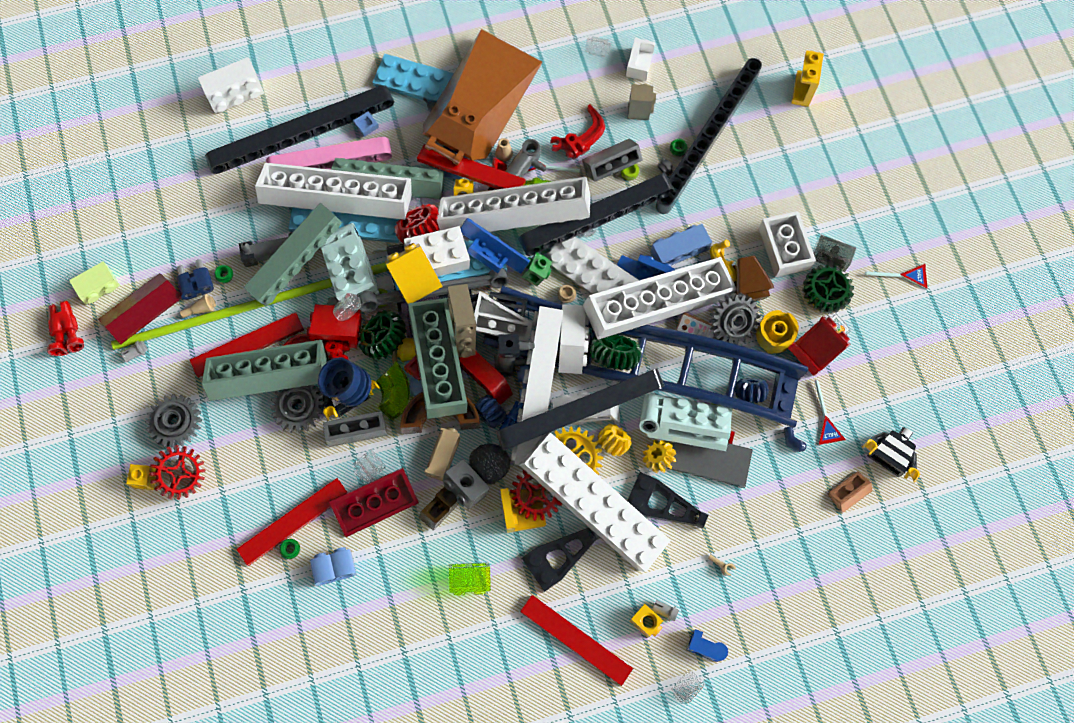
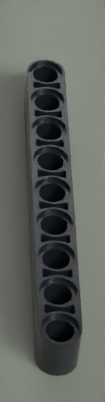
(600, 214)
(579, 409)

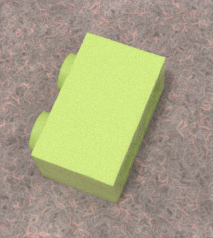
(94, 283)

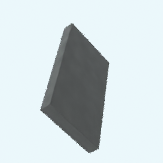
(713, 464)

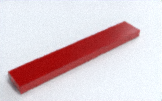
(471, 170)
(252, 341)
(290, 522)
(576, 640)

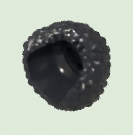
(490, 462)

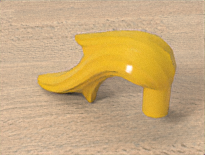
(717, 251)

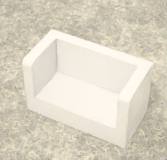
(640, 59)

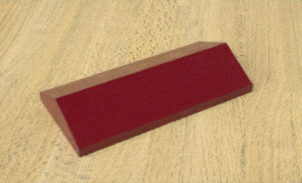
(140, 308)
(374, 502)

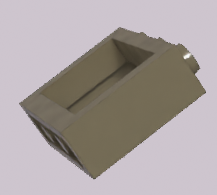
(462, 319)

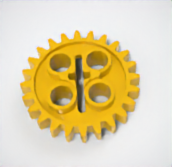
(582, 439)

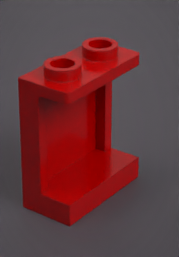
(326, 326)
(820, 345)

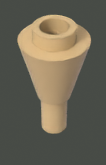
(203, 305)

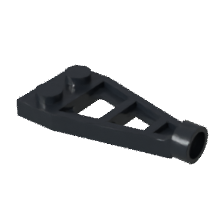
(642, 491)
(542, 569)

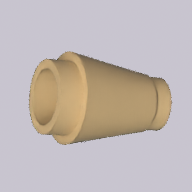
(504, 151)

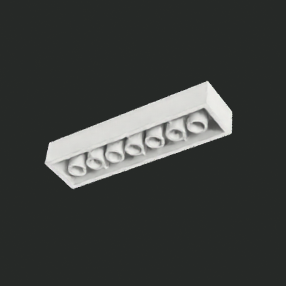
(335, 190)
(518, 206)
(658, 297)
(540, 372)
(595, 502)

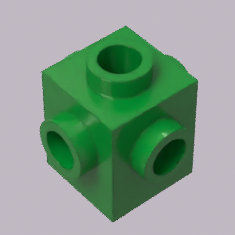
(537, 269)

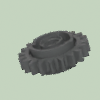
(737, 306)
(163, 414)
(298, 418)

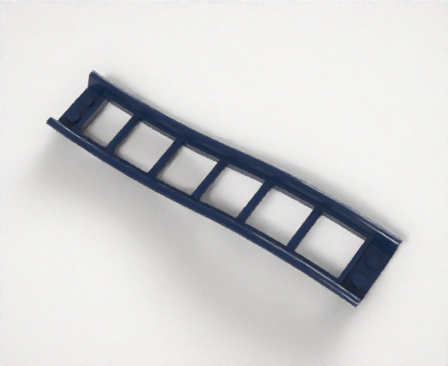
(784, 388)

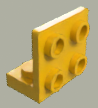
(514, 521)

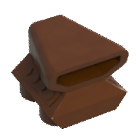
(752, 279)

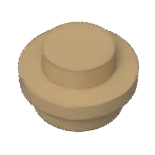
(566, 294)

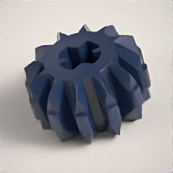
(751, 390)
(490, 411)

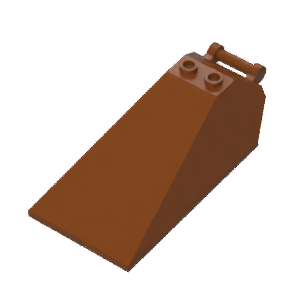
(479, 99)

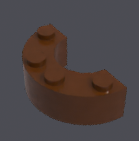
(415, 416)

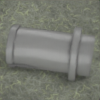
(134, 351)
(665, 610)

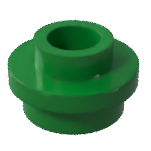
(678, 143)
(223, 269)
(285, 544)

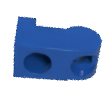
(706, 648)

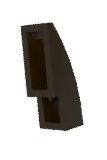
(439, 508)

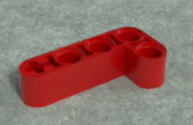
(486, 377)

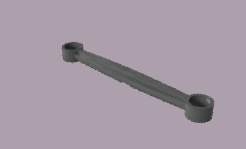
(493, 279)

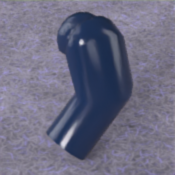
(793, 442)

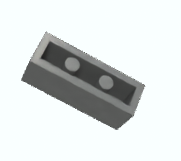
(612, 160)
(355, 429)

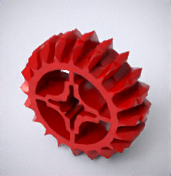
(418, 222)
(175, 481)
(530, 500)

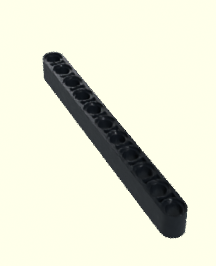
(711, 127)
(298, 129)

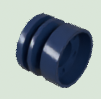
(344, 382)

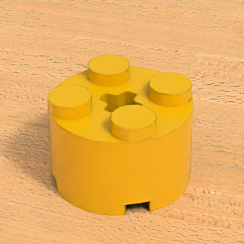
(768, 329)

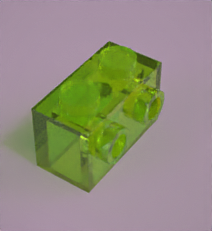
(469, 578)

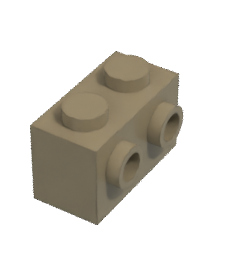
(641, 102)

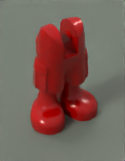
(60, 324)

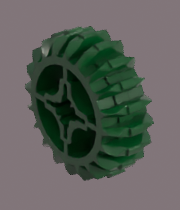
(838, 286)
(381, 334)
(615, 352)

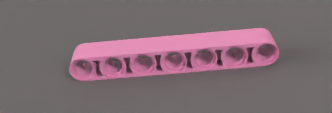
(367, 150)

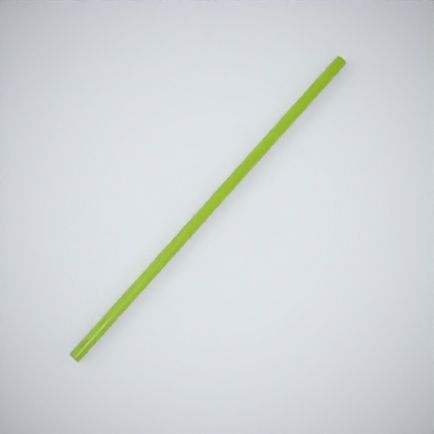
(233, 310)

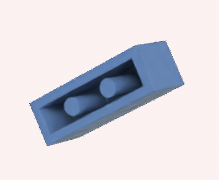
(681, 245)

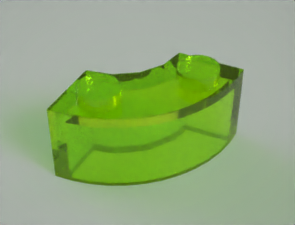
(394, 391)

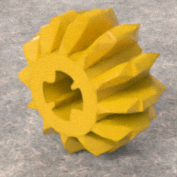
(614, 440)
(659, 456)

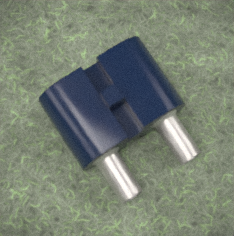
(194, 283)

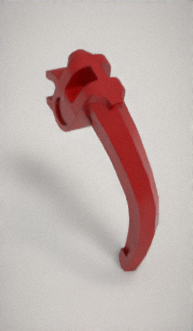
(576, 146)
(333, 348)

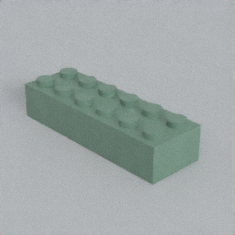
(437, 358)
(263, 370)

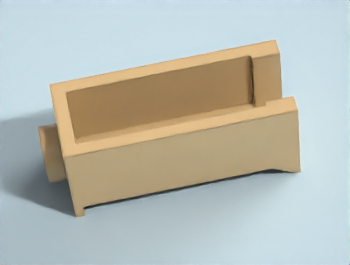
(443, 453)

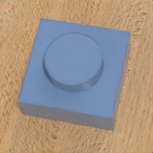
(366, 124)

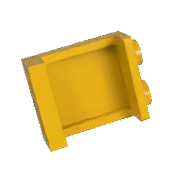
(808, 79)
(413, 273)

